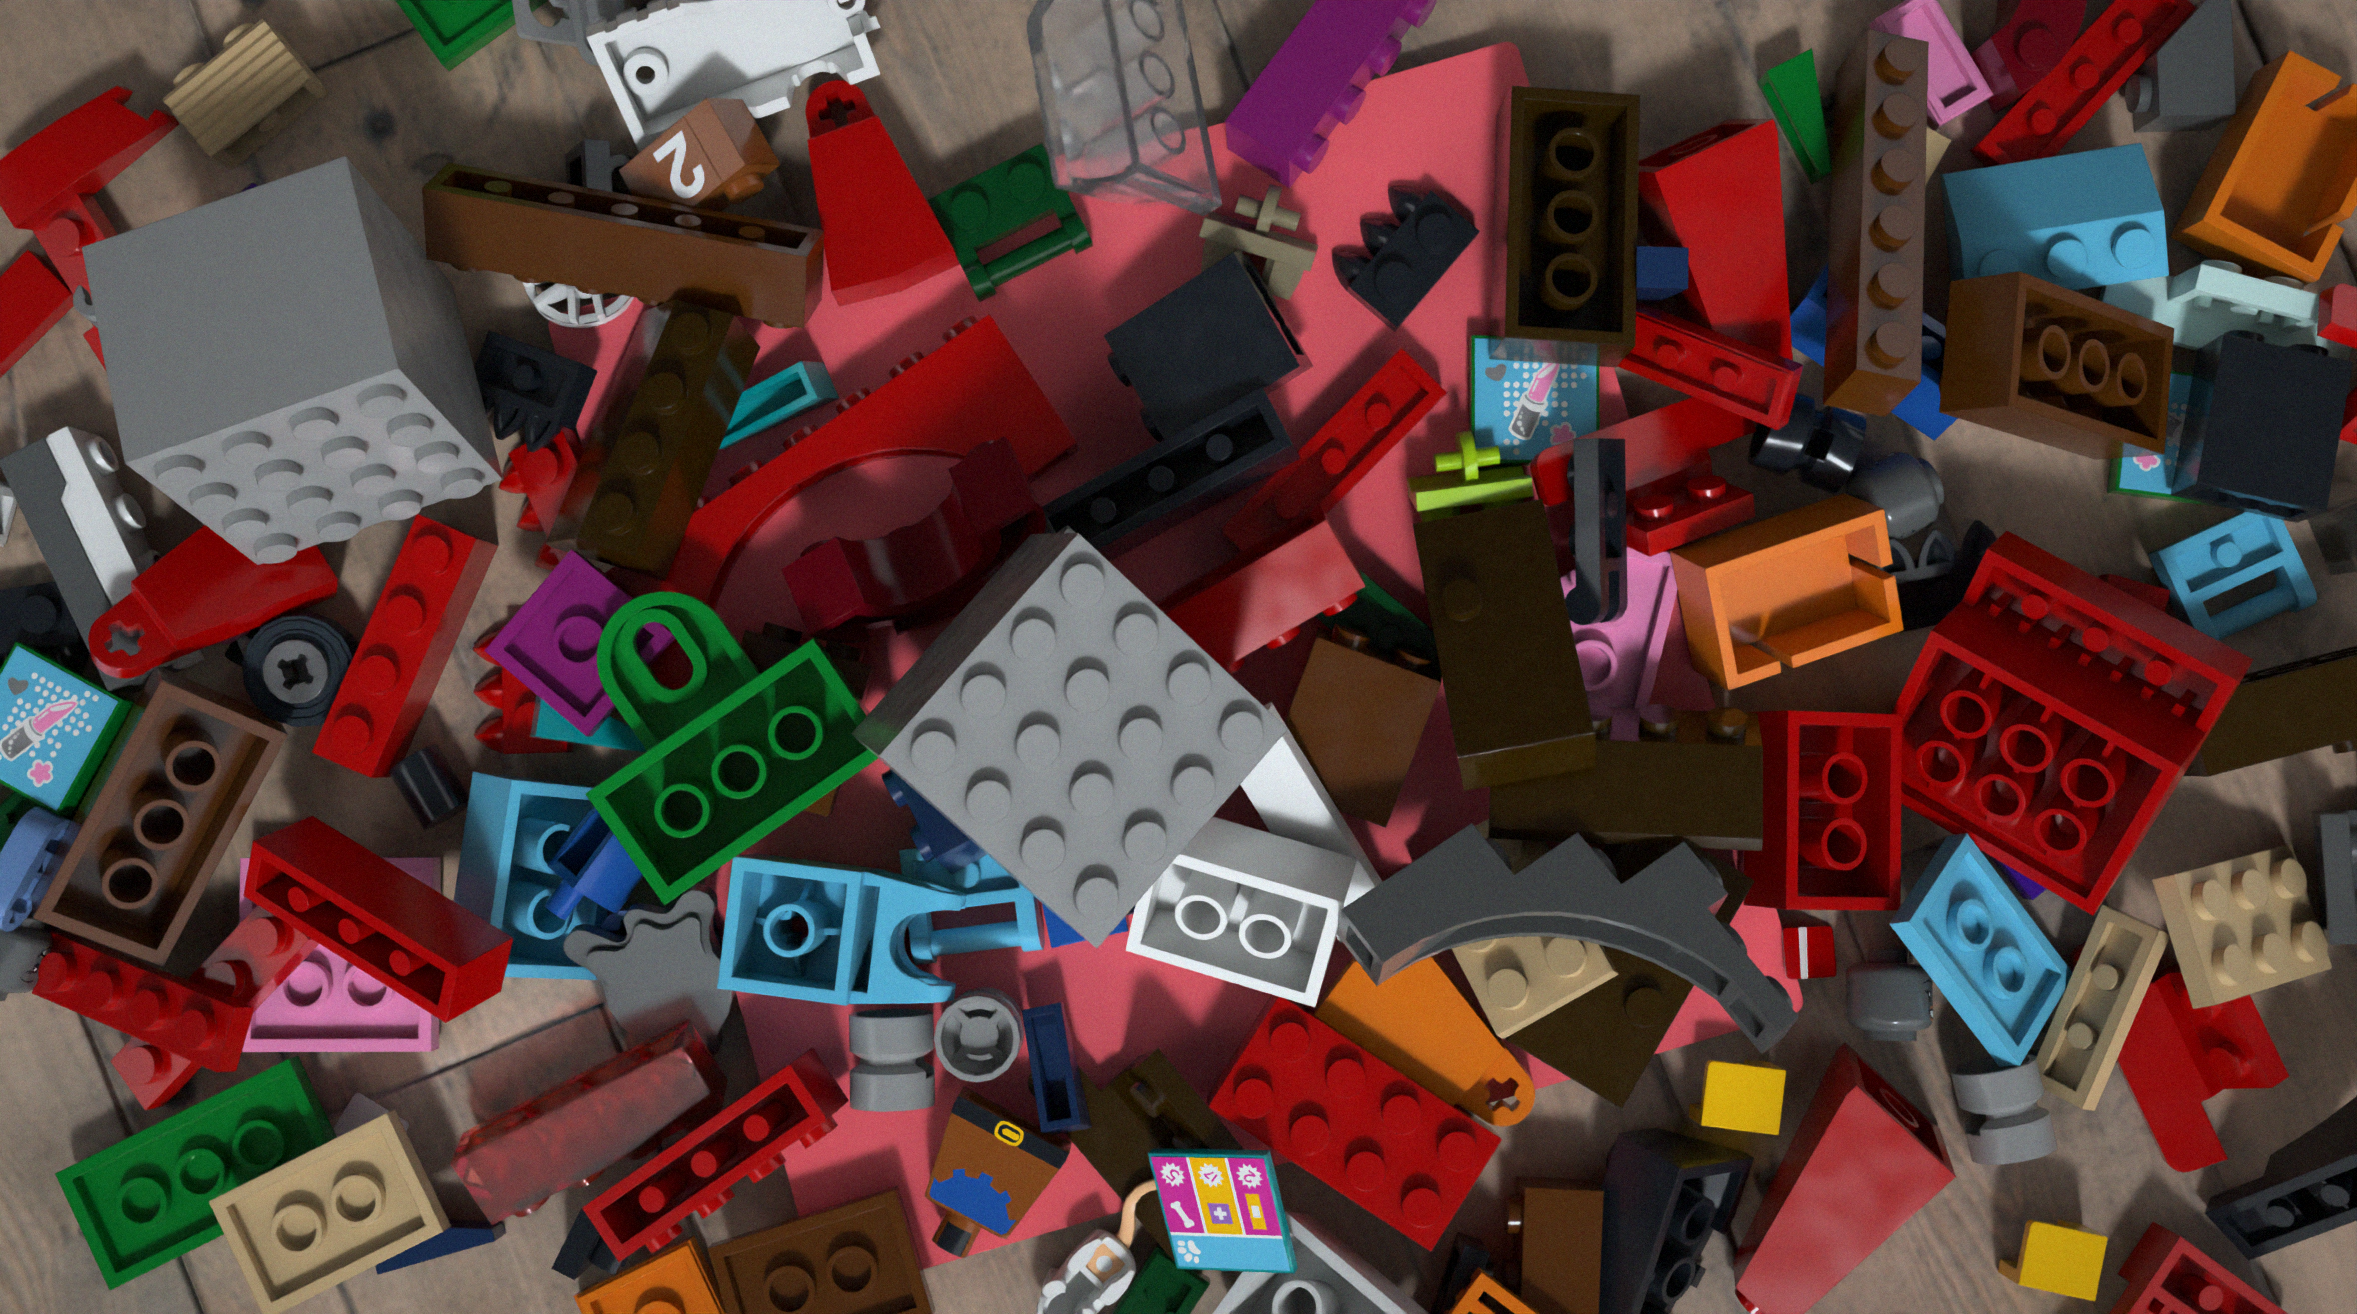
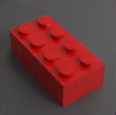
(1353, 1120)

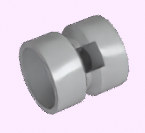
(979, 1034)
(892, 1060)
(2004, 1111)

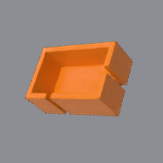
(2279, 175)
(1787, 590)

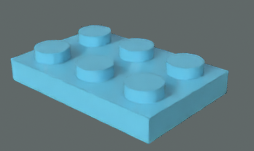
(1982, 950)

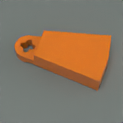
(1429, 1033)

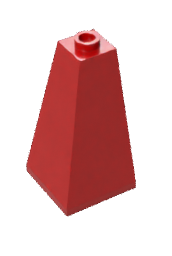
(1726, 206)
(1841, 1190)

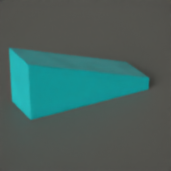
(780, 399)
(612, 733)

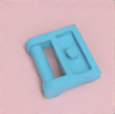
(2225, 558)
(985, 885)

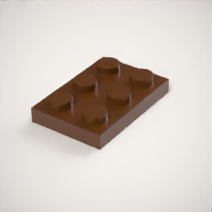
(827, 1262)

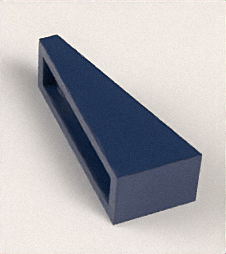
(1661, 273)
(1055, 1070)
(459, 1237)

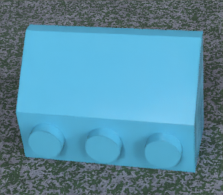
(2058, 218)
(503, 871)

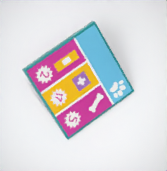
(1223, 1210)

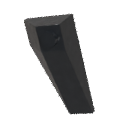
(1659, 1213)

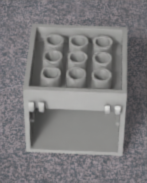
(289, 364)
(1071, 731)

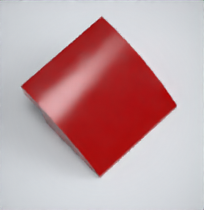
(2057, 718)

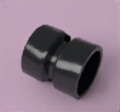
(1832, 451)

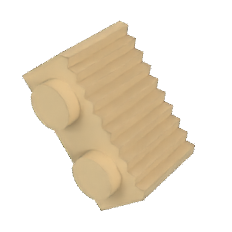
(244, 93)

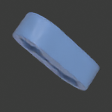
(25, 860)

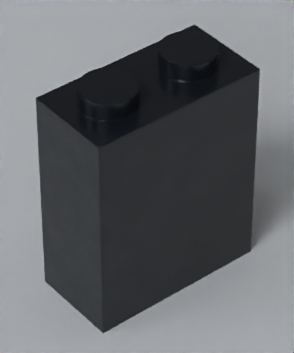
(1206, 347)
(2262, 427)

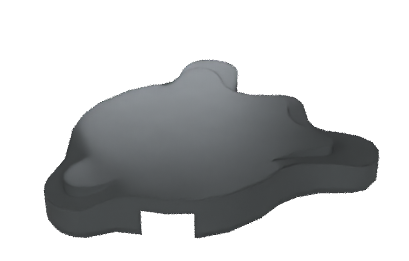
(661, 967)

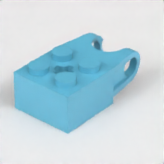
(853, 936)

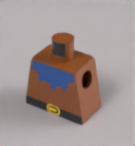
(989, 1171)

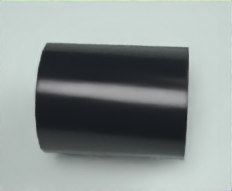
(430, 786)

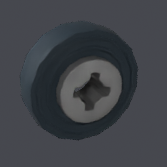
(318, 650)

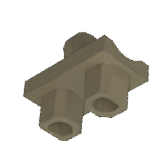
(1285, 254)

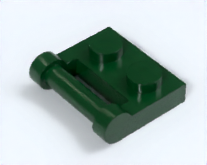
(1001, 204)

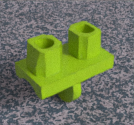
(1444, 493)

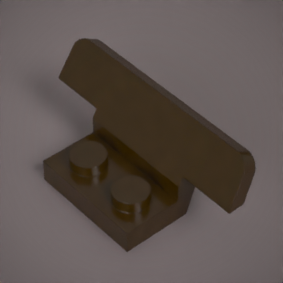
(1140, 1111)

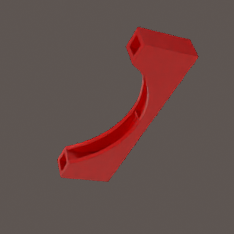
(932, 407)

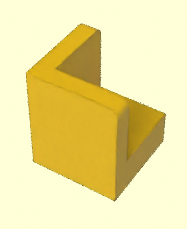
(1741, 1096)
(2058, 1259)

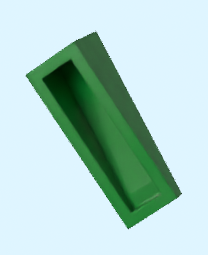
(1796, 104)

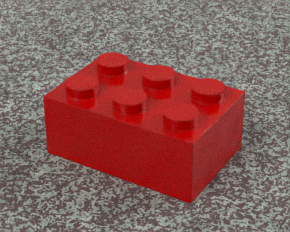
(1829, 812)

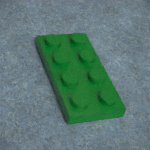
(152, 1190)

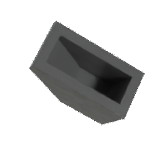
(2189, 76)

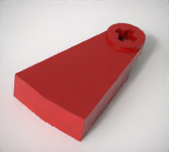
(868, 204)
(202, 597)

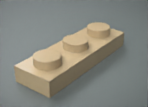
(2099, 1006)

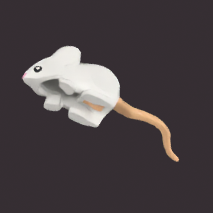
(1096, 1268)

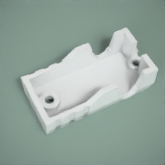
(726, 51)

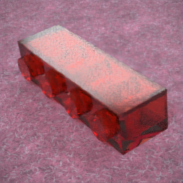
(590, 1123)

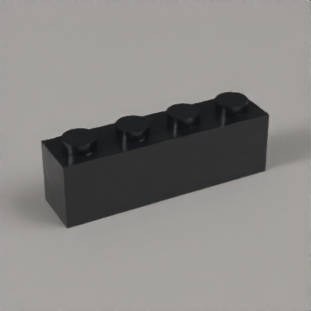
(1176, 478)

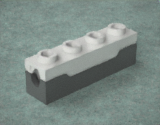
(86, 532)

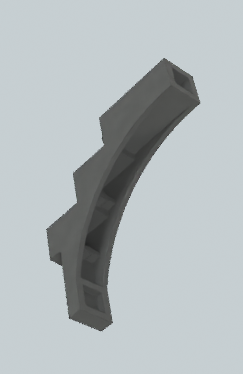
(1660, 914)

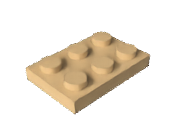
(2242, 925)
(1529, 975)
(330, 1214)

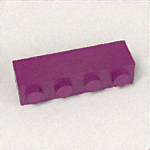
(1318, 82)

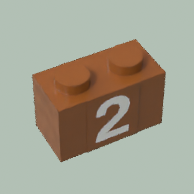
(704, 159)

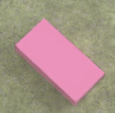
(1952, 75)

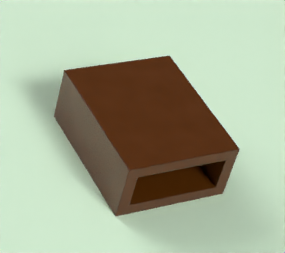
(1361, 718)

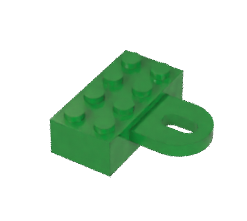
(725, 750)

